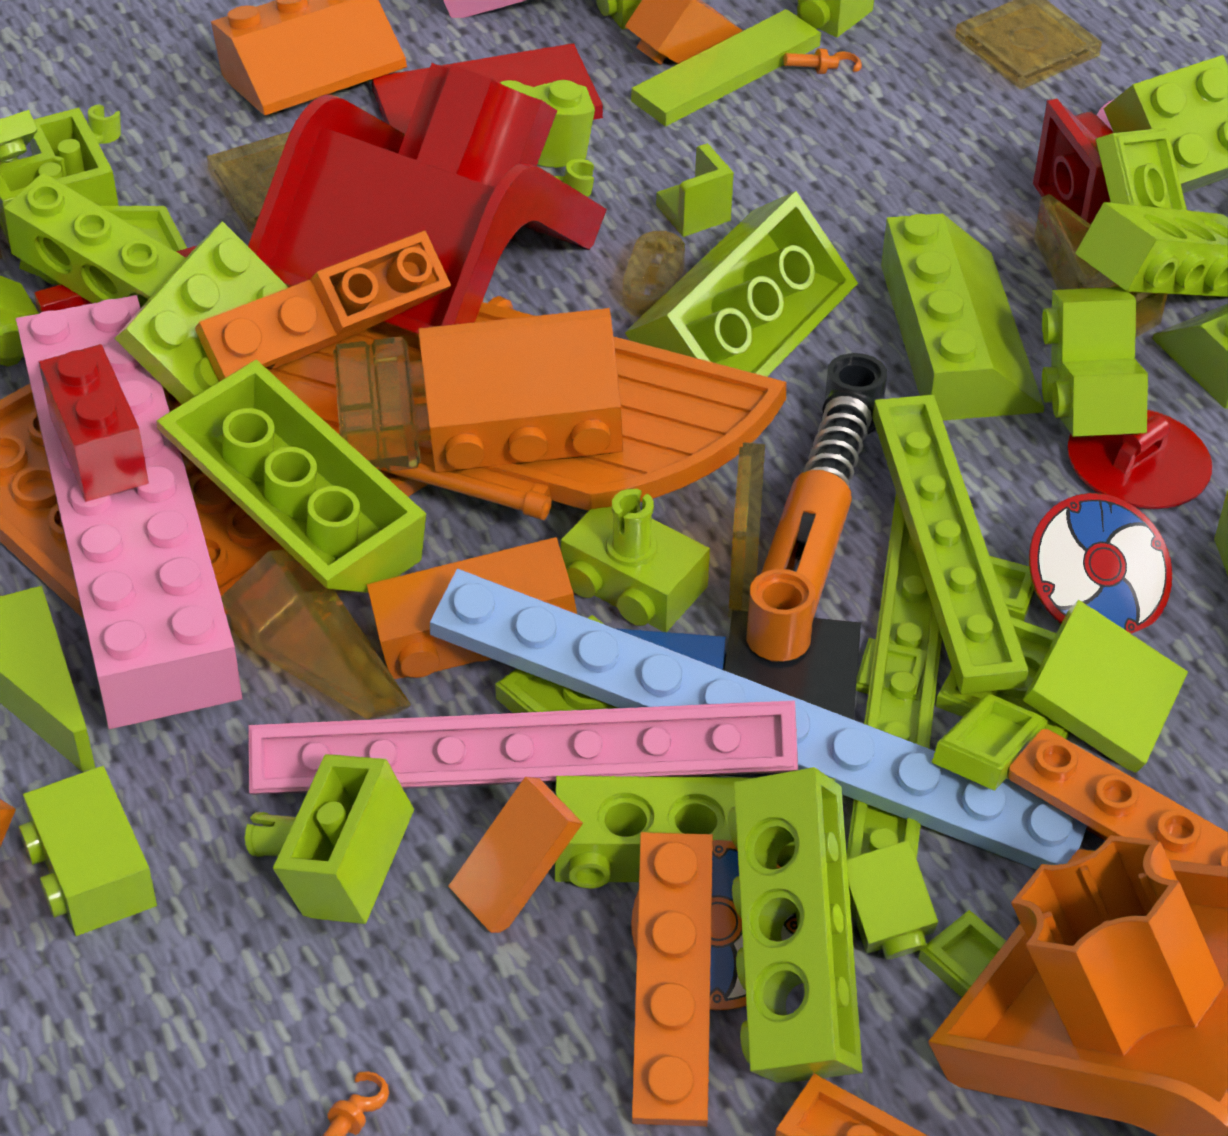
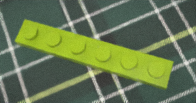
(949, 546)

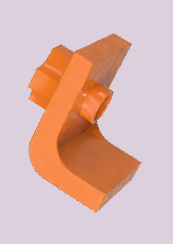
(1106, 994)

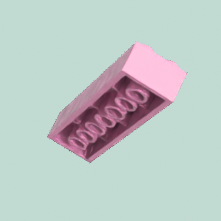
(139, 552)

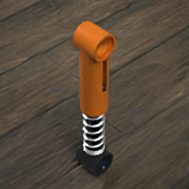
(814, 514)

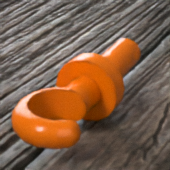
(821, 60)
(348, 1115)

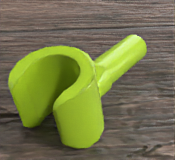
(104, 128)
(579, 175)

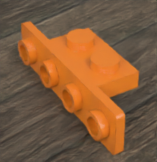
(1114, 801)

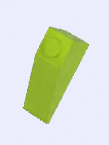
(36, 676)

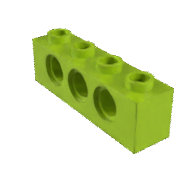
(85, 244)
(1159, 249)
(634, 805)
(825, 1028)

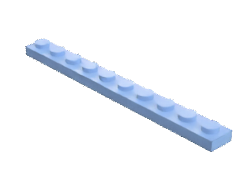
(861, 758)

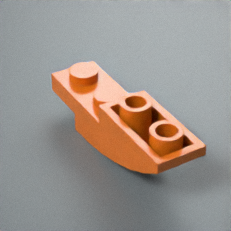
(325, 308)

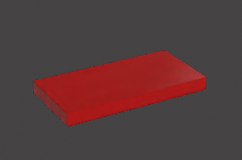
(399, 91)

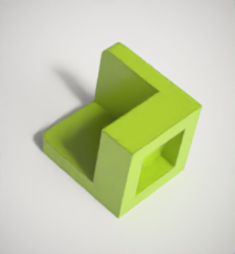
(702, 199)

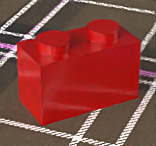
(94, 422)

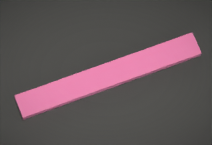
(536, 745)

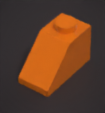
(678, 28)

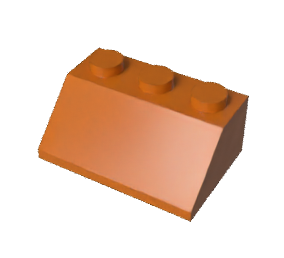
(304, 49)
(522, 389)

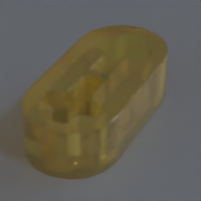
(643, 272)

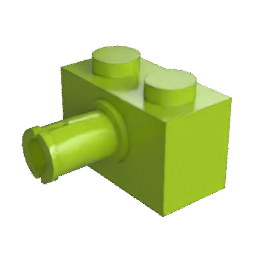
(635, 562)
(340, 840)

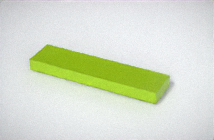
(724, 67)

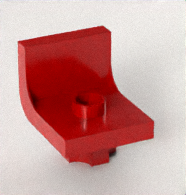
(456, 173)

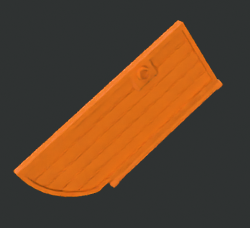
(676, 416)

